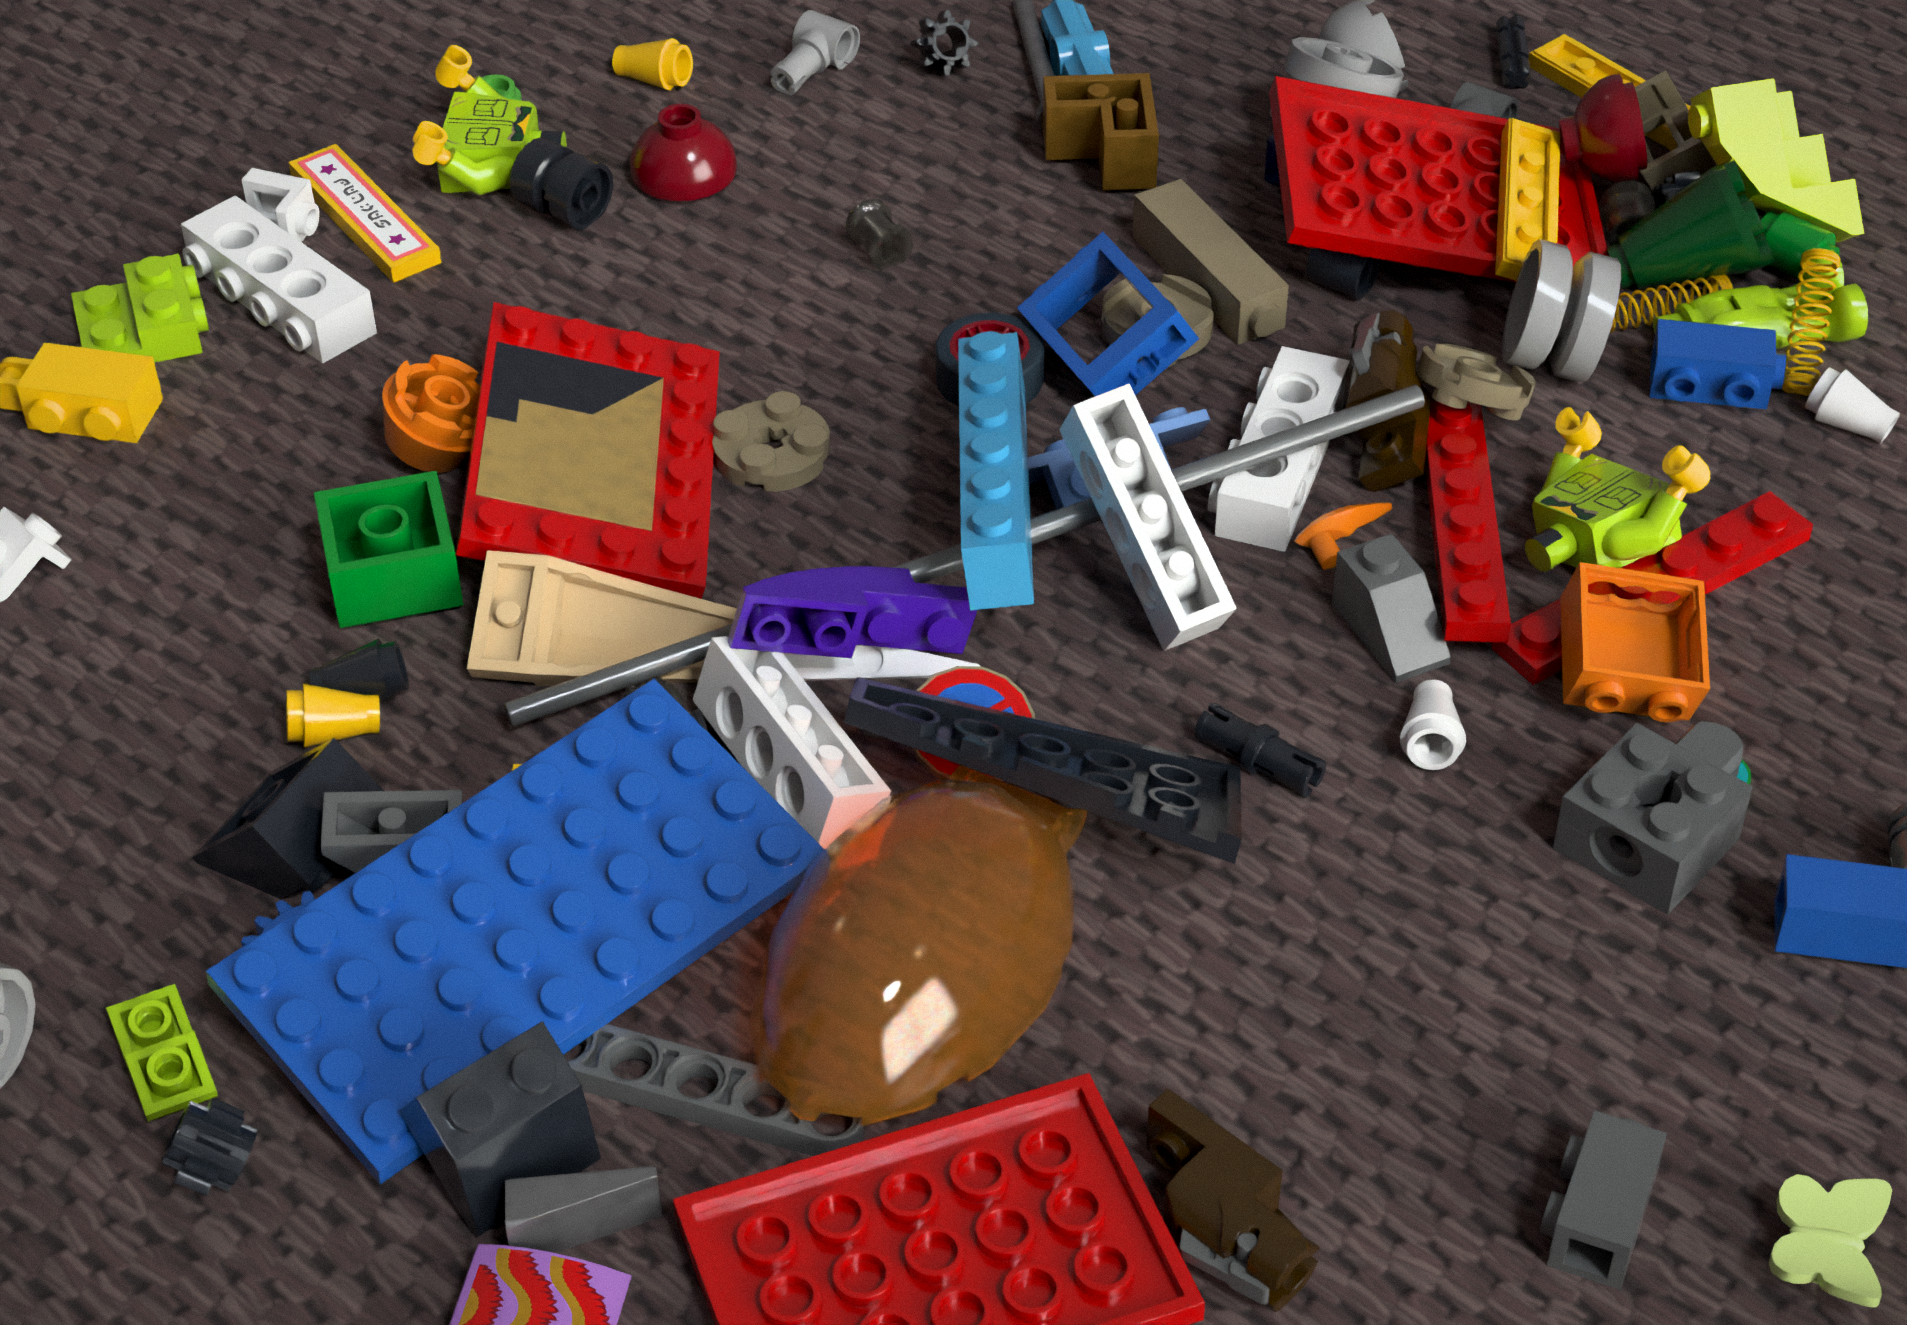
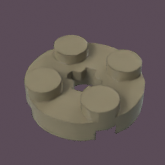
(1125, 306)
(1471, 376)
(779, 418)

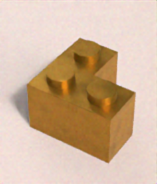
(1106, 120)

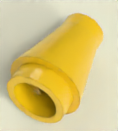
(657, 63)
(326, 713)

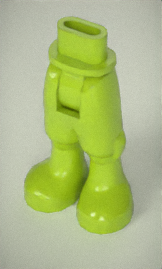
(1772, 309)

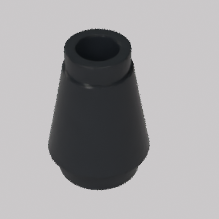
(366, 671)

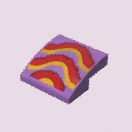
(537, 1289)

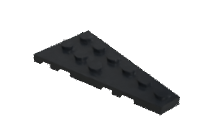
(1122, 780)

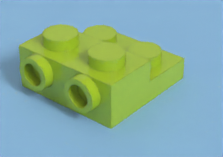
(148, 315)

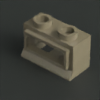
(1663, 104)

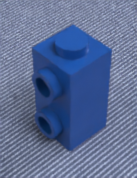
(1715, 364)
(1842, 911)

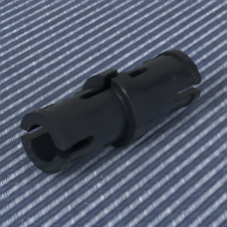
(1260, 749)

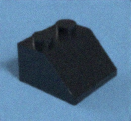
(278, 829)
(502, 1121)

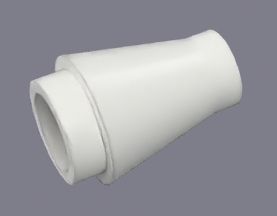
(1850, 405)
(1433, 729)

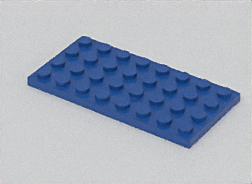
(516, 909)

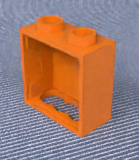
(1634, 651)

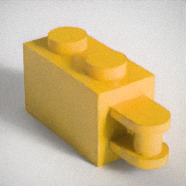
(82, 391)

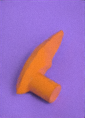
(1336, 524)

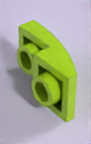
(161, 1052)

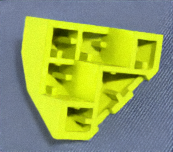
(1775, 164)

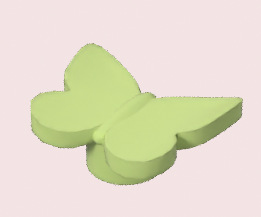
(1829, 1236)

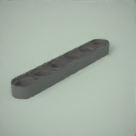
(722, 1109)

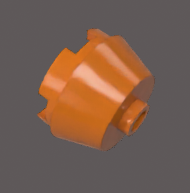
(431, 413)

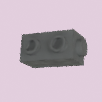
(1605, 1200)

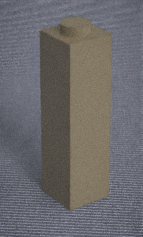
(1201, 247)

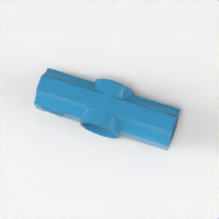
(1073, 42)

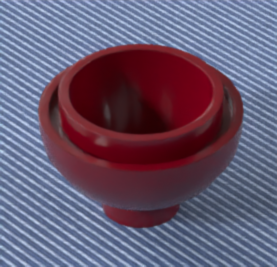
(1607, 131)
(682, 156)

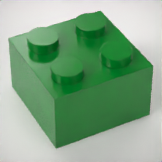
(388, 549)

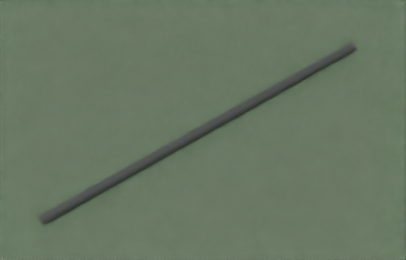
(950, 559)

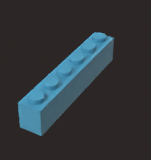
(994, 472)

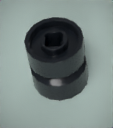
(561, 183)

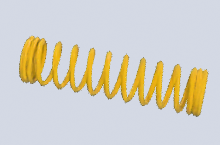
(1806, 265)
(1724, 283)

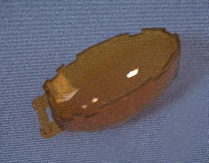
(916, 948)

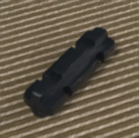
(1513, 52)

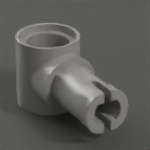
(816, 44)

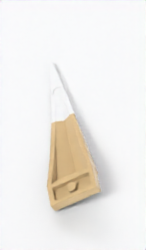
(564, 620)

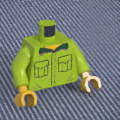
(479, 132)
(1603, 509)

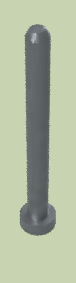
(1034, 47)

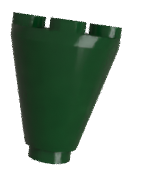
(1695, 234)

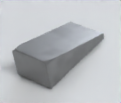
(578, 1207)

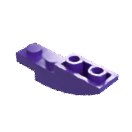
(847, 607)

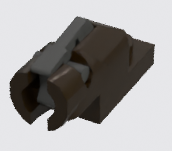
(1380, 364)
(1227, 1205)

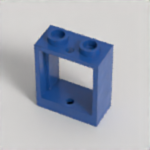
(1157, 336)

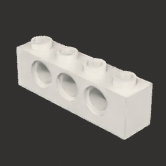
(278, 279)
(1267, 499)
(1147, 517)
(786, 739)

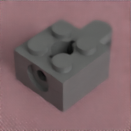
(1657, 811)

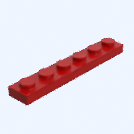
(1465, 527)
(1710, 554)

